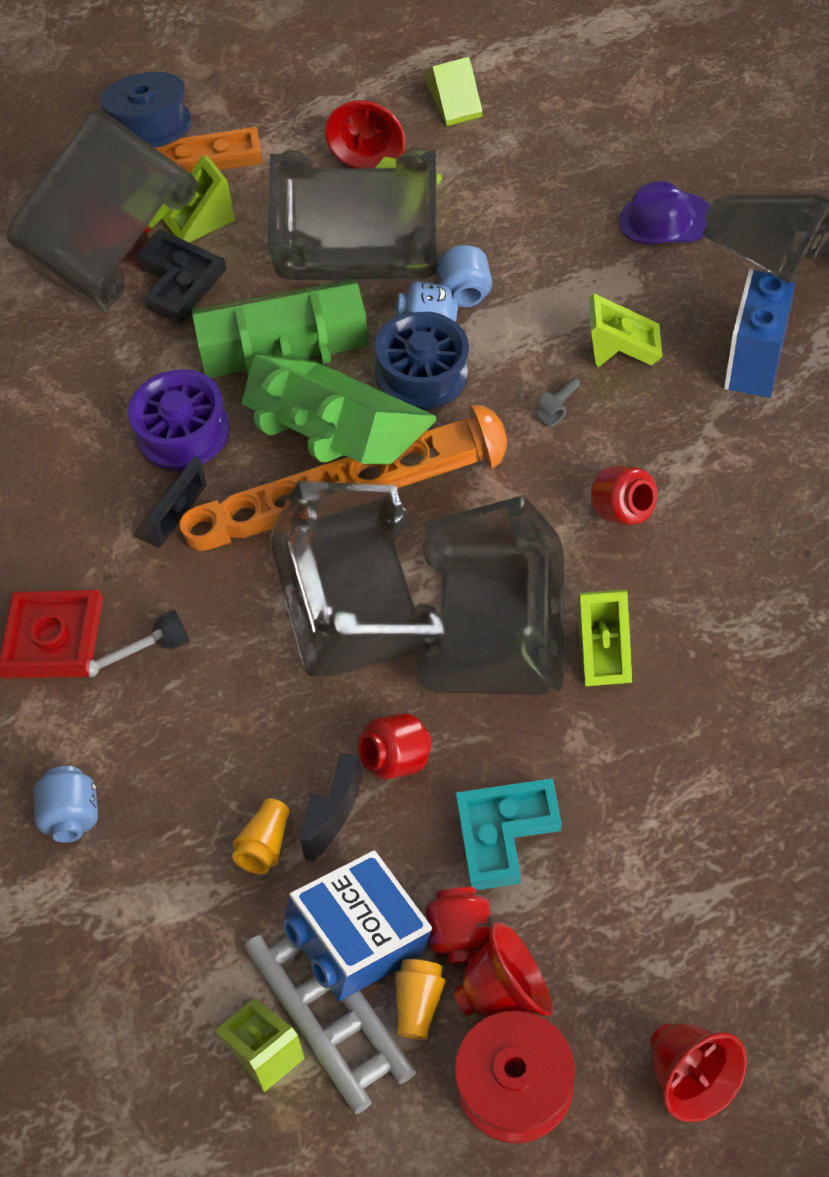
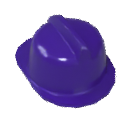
(663, 215)

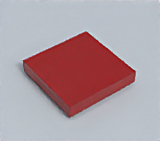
(50, 634)

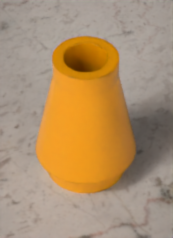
(261, 839)
(417, 996)

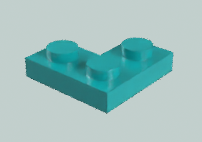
(494, 818)

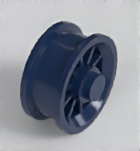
(149, 106)
(422, 359)

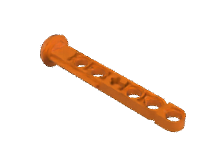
(454, 444)

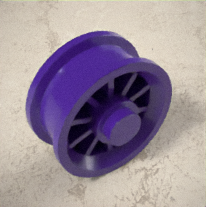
(178, 418)

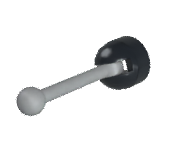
(166, 632)

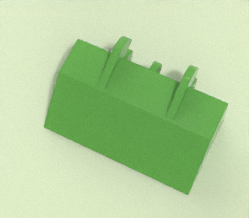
(281, 324)
(331, 410)

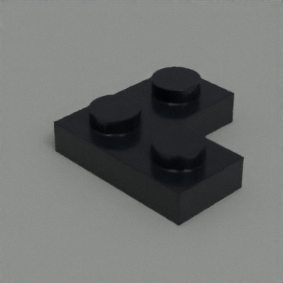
(185, 274)

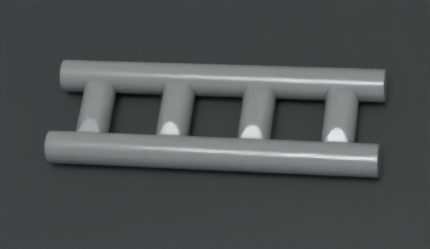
(323, 1041)

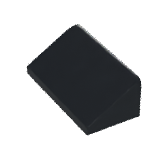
(172, 504)

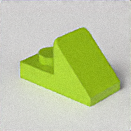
(623, 331)

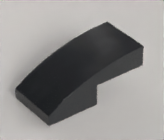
(328, 814)

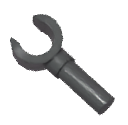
(552, 409)

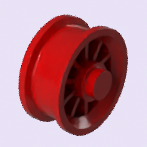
(515, 1076)

